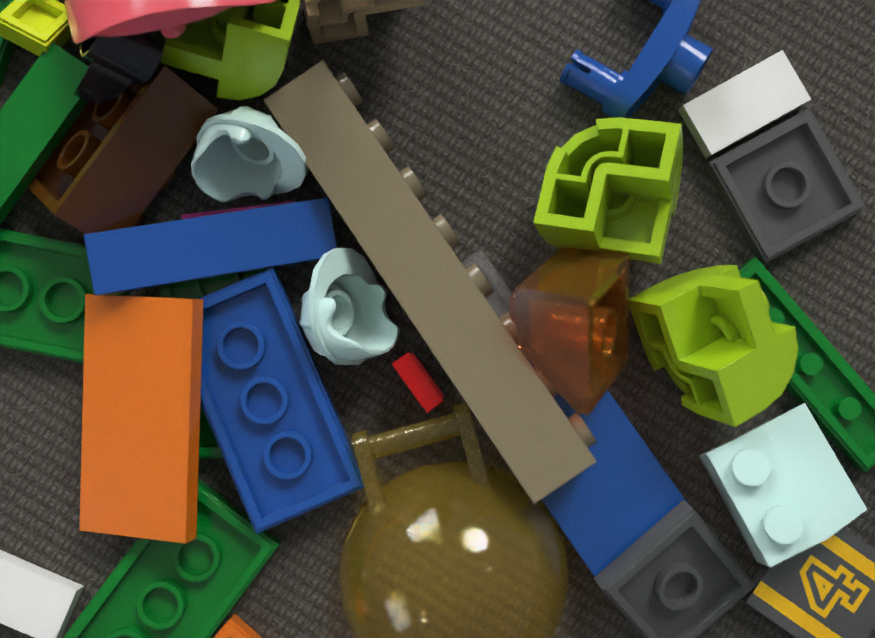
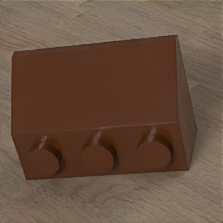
(122, 154)

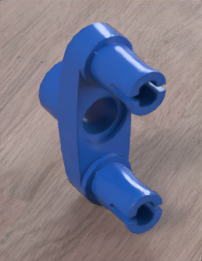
(666, 58)

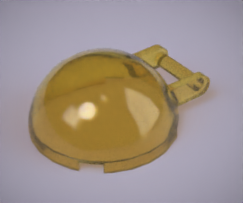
(449, 546)

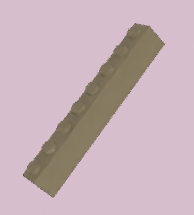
(430, 282)

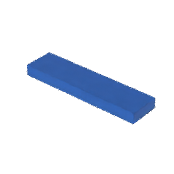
(209, 246)

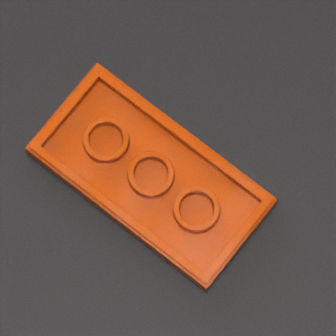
(141, 416)

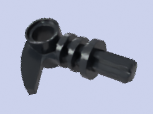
(118, 64)

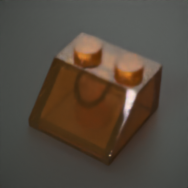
(575, 322)

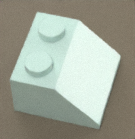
(783, 486)

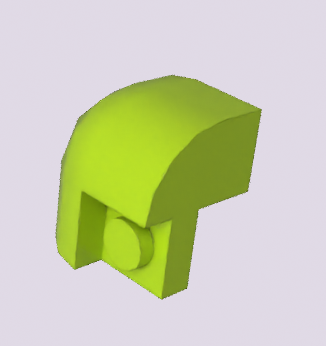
(238, 47)
(613, 188)
(716, 342)

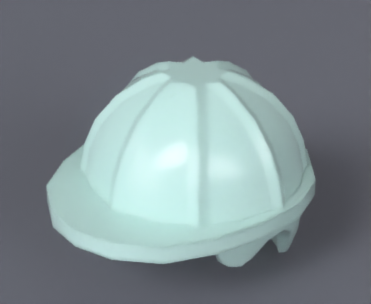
(246, 156)
(346, 310)

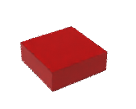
(419, 381)

